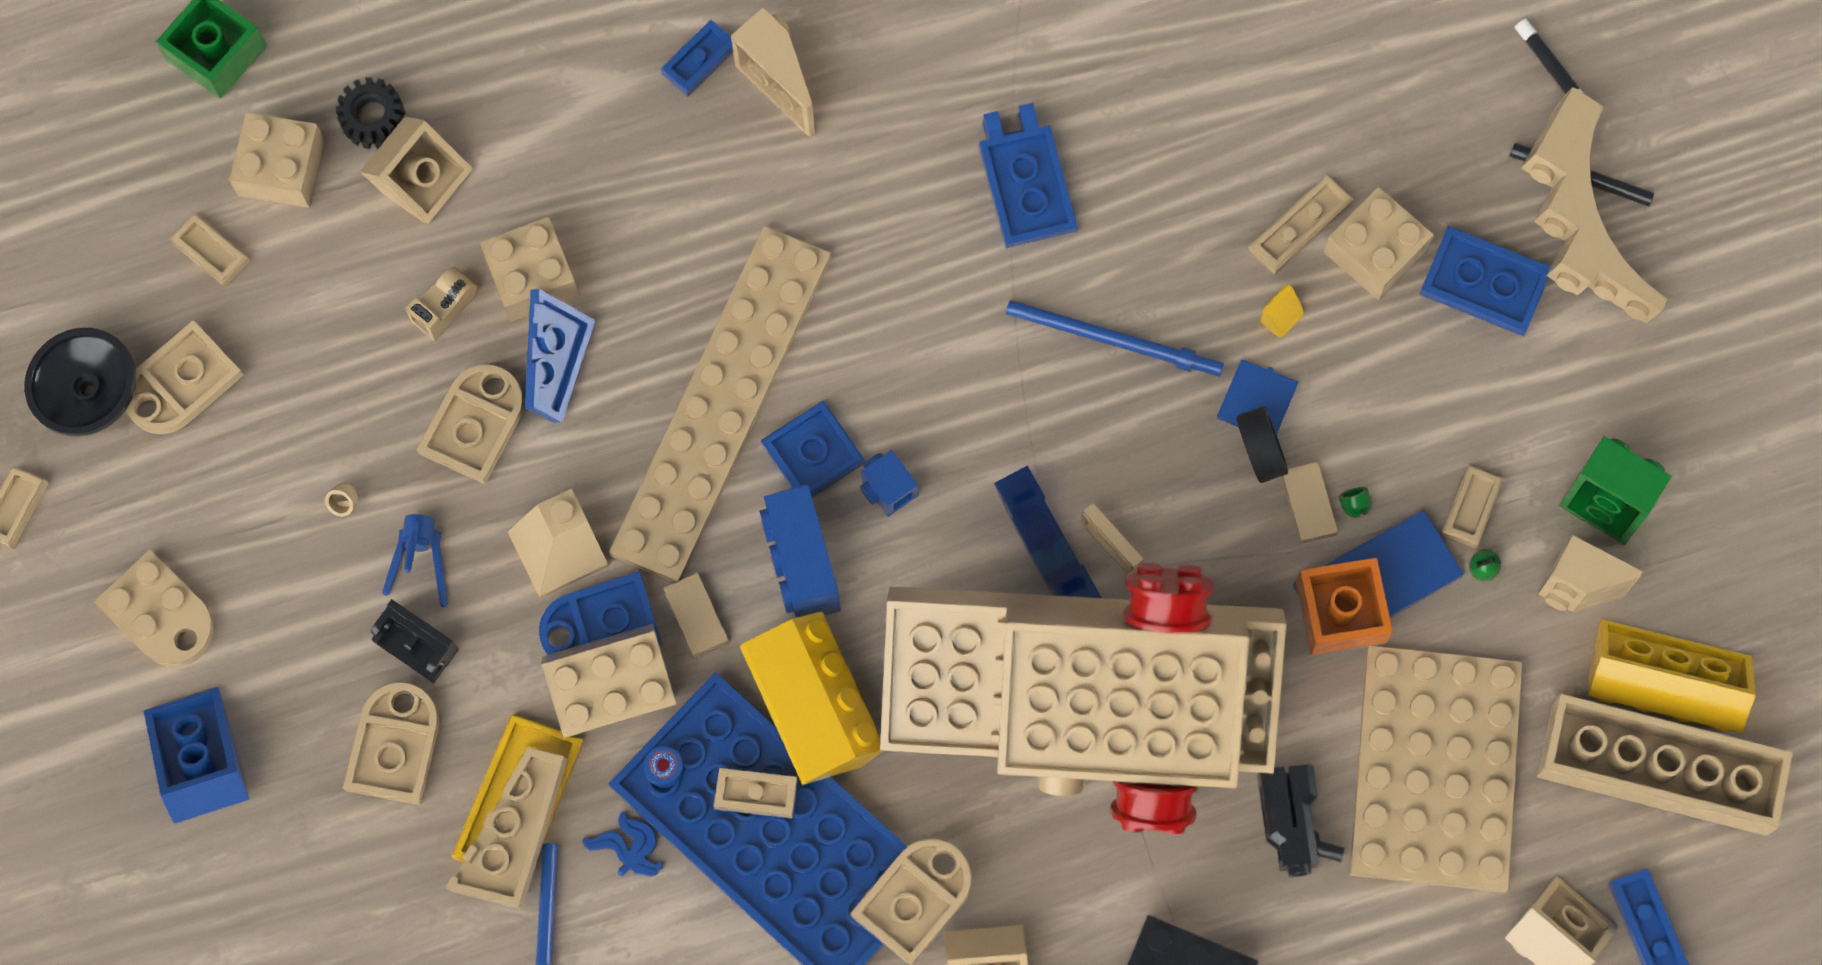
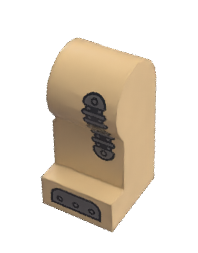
(442, 303)

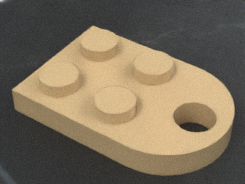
(182, 380)
(474, 425)
(156, 610)
(392, 747)
(913, 900)

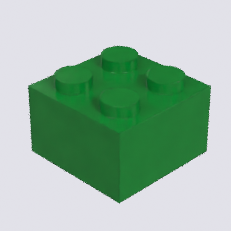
(211, 44)

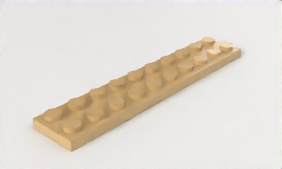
(720, 405)

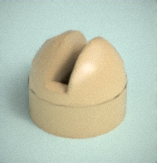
(342, 505)

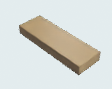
(1300, 224)

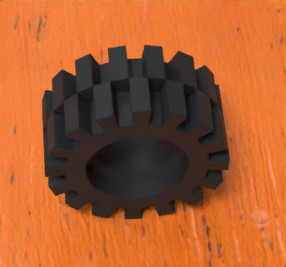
(362, 95)

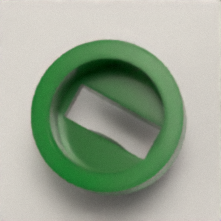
(1355, 501)
(1485, 572)

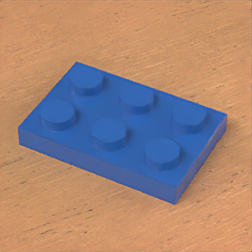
(1485, 281)

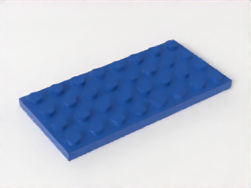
(785, 873)

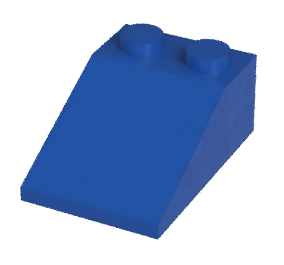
(195, 756)

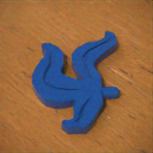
(643, 846)

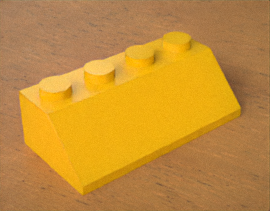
(1671, 676)
(812, 698)

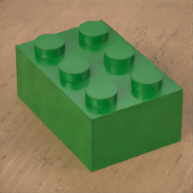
(1615, 489)

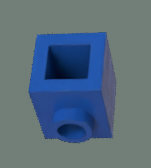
(887, 483)

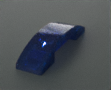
(1043, 536)

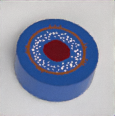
(663, 766)

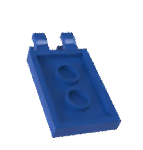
(1026, 180)

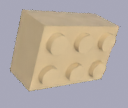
(608, 680)

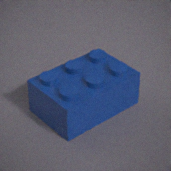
(799, 553)

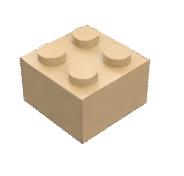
(277, 160)
(1378, 243)
(528, 261)

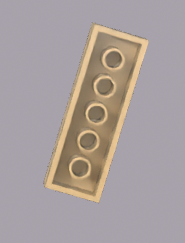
(1665, 765)

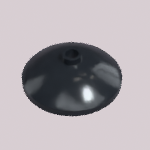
(64, 370)

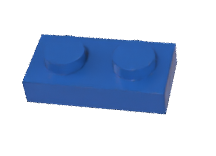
(698, 58)

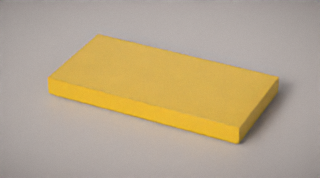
(517, 737)

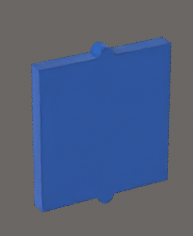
(1255, 388)

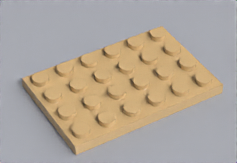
(1436, 769)

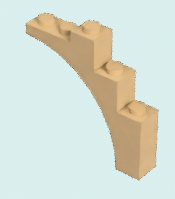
(1571, 213)

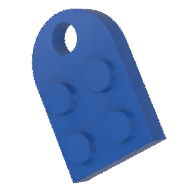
(598, 612)

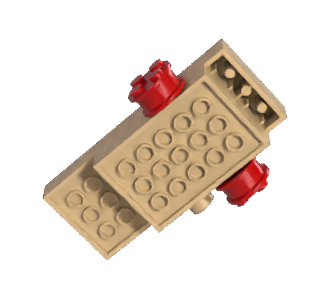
(1090, 688)

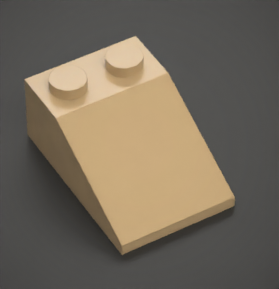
(769, 61)

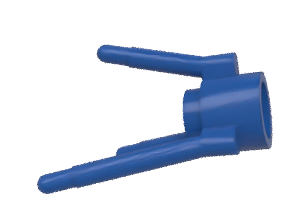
(416, 536)

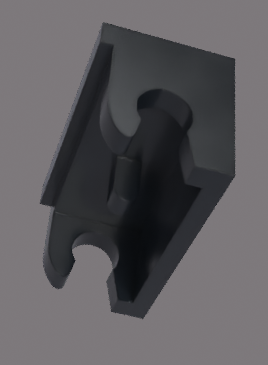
(413, 641)

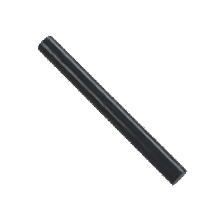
(1599, 181)

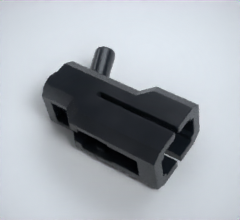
(1288, 819)

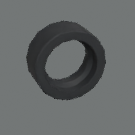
(1262, 444)

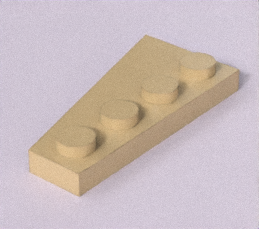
(508, 847)

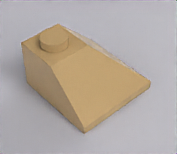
(557, 544)

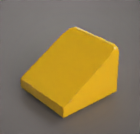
(1282, 312)

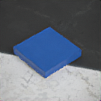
(813, 450)

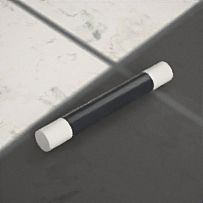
(1546, 56)

